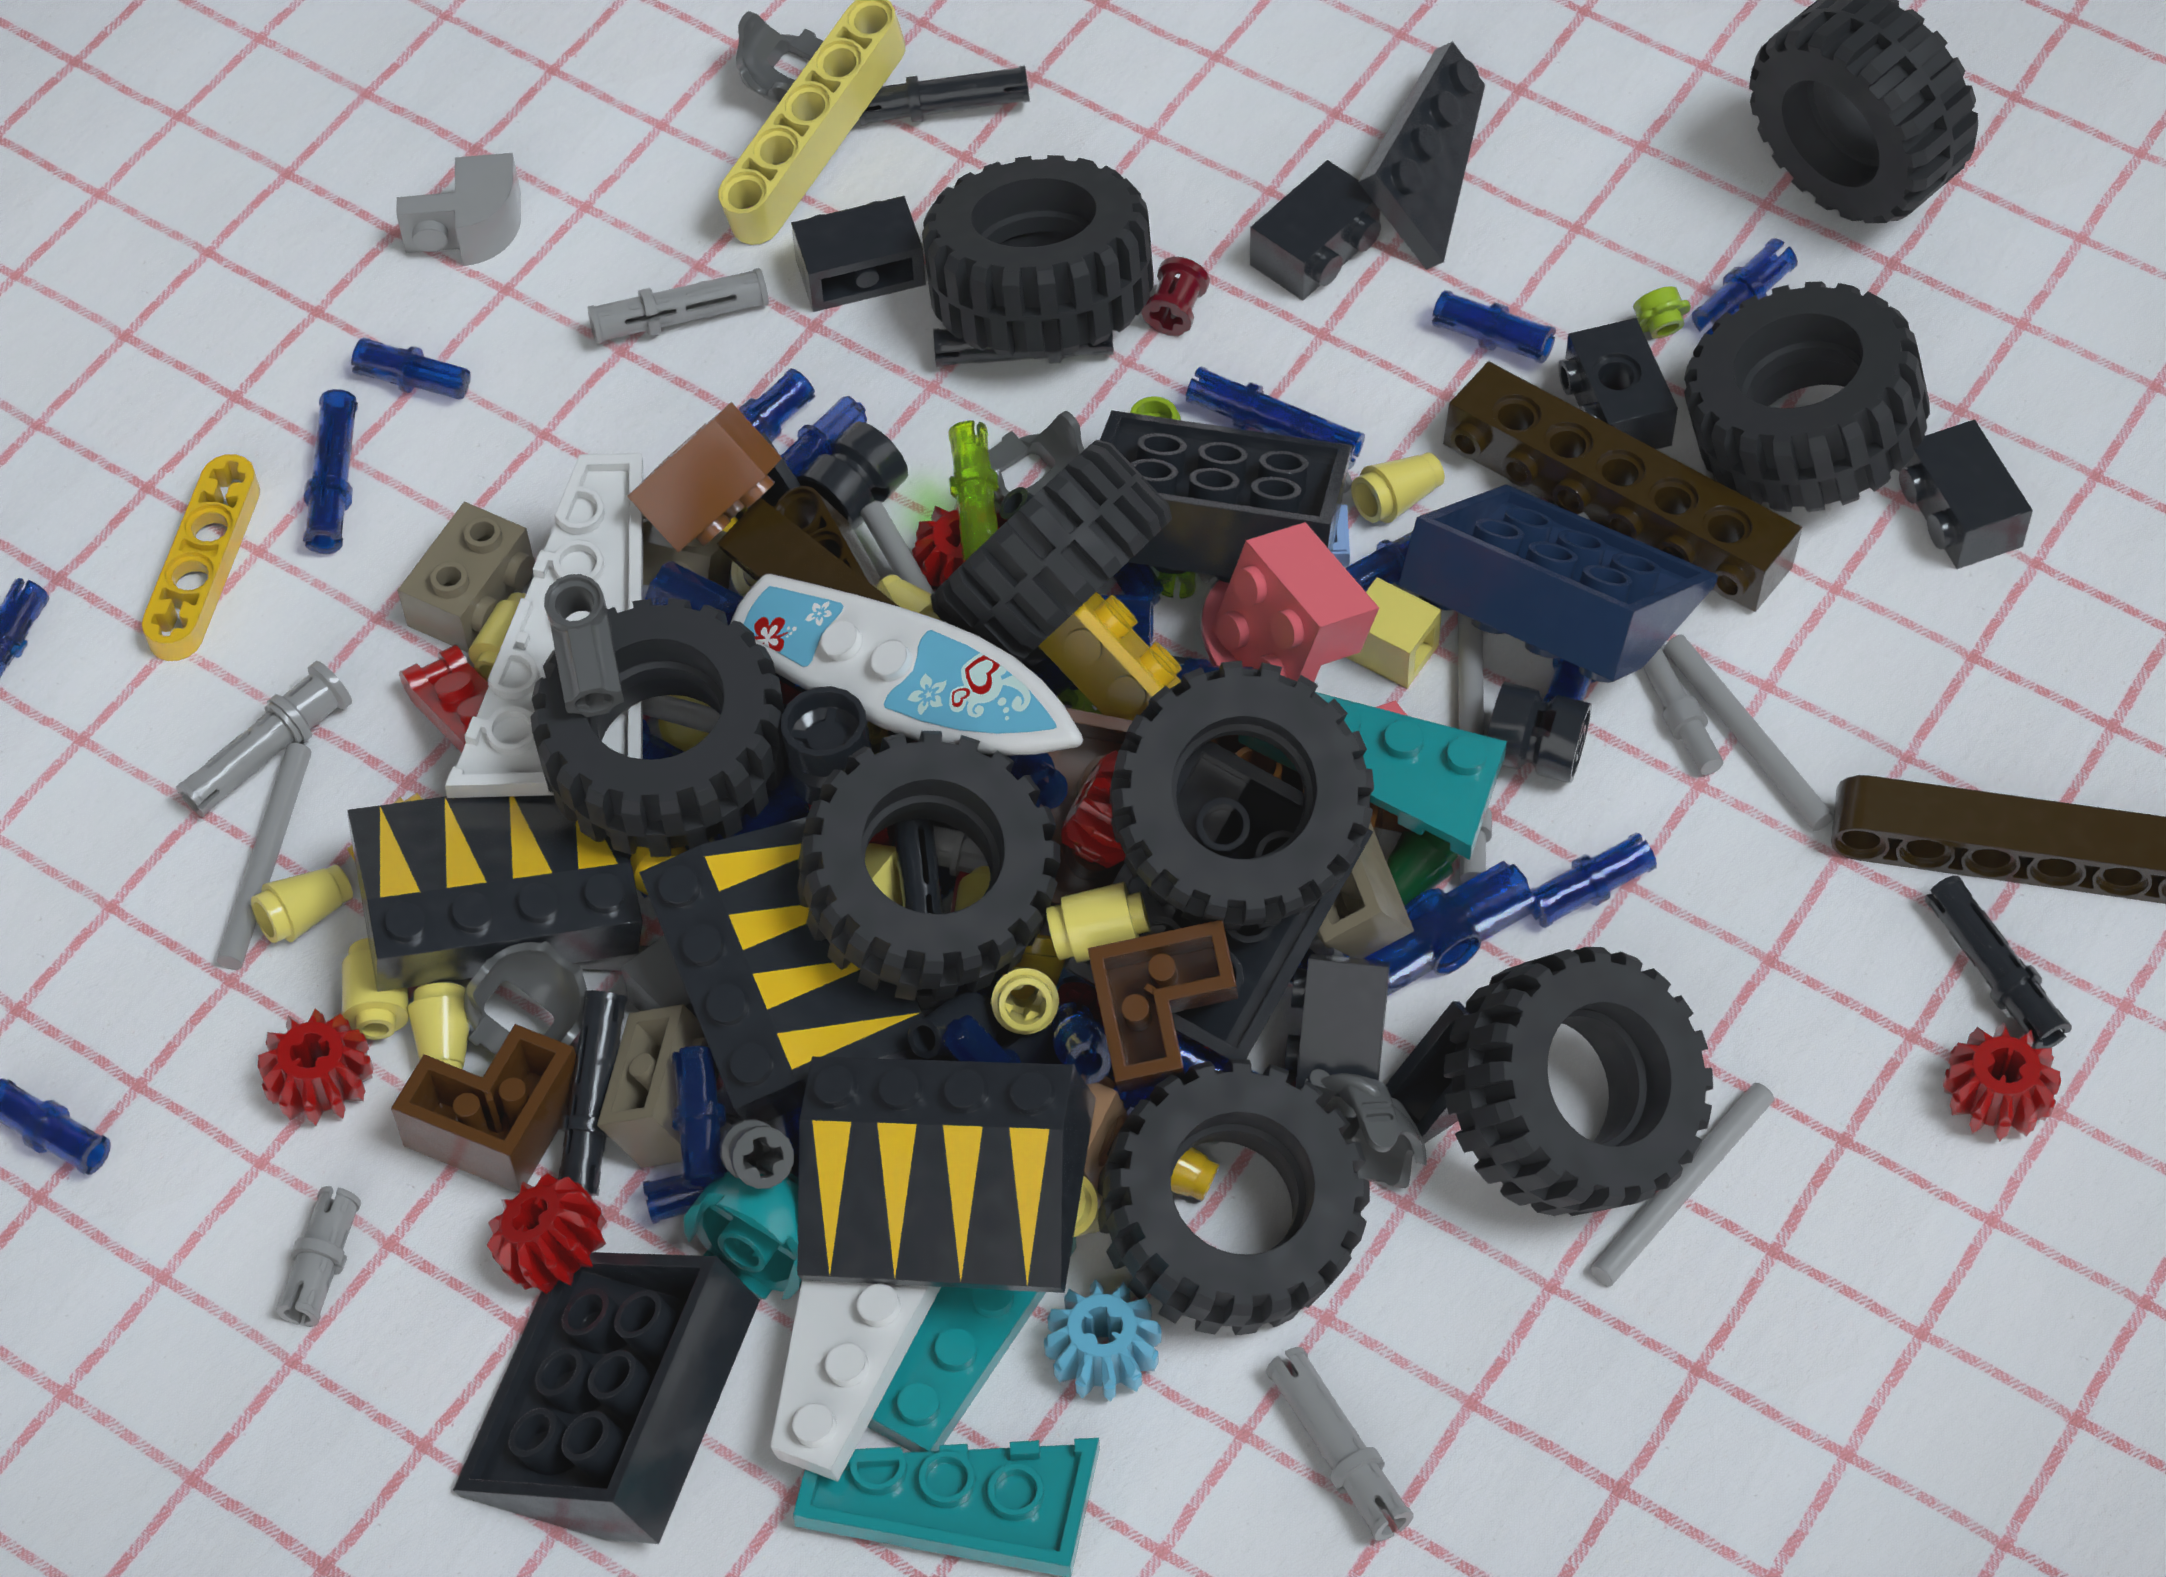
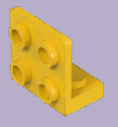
(1109, 659)

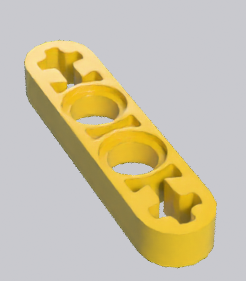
(194, 555)

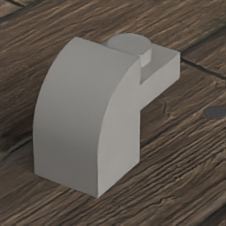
(476, 218)

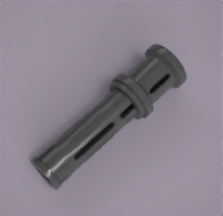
(755, 1144)

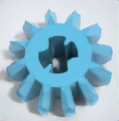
(1102, 1315)

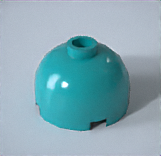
(750, 1231)

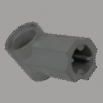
(583, 646)

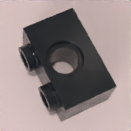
(1620, 381)

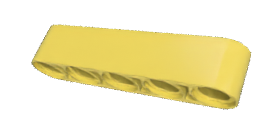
(833, 93)

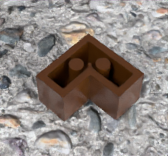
(1146, 982)
(491, 1122)

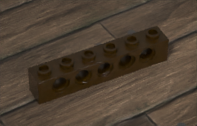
(1620, 483)

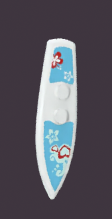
(906, 668)

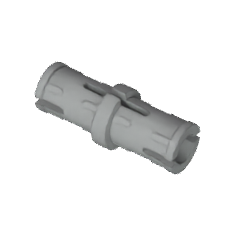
(318, 1256)

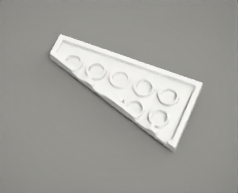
(594, 536)
(840, 1365)

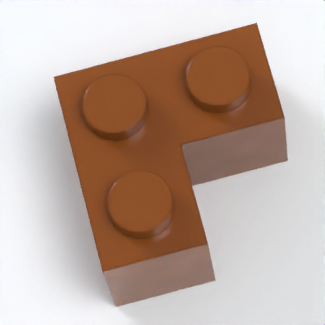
(707, 480)

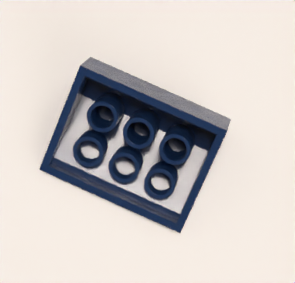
(1552, 580)

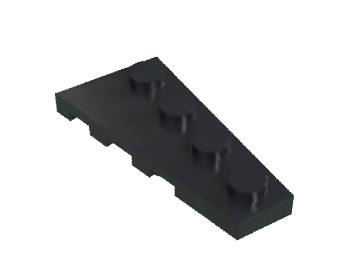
(1425, 154)

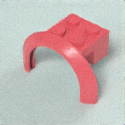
(1288, 608)

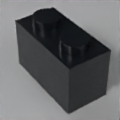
(1314, 231)
(858, 253)
(1966, 495)
(1341, 1017)

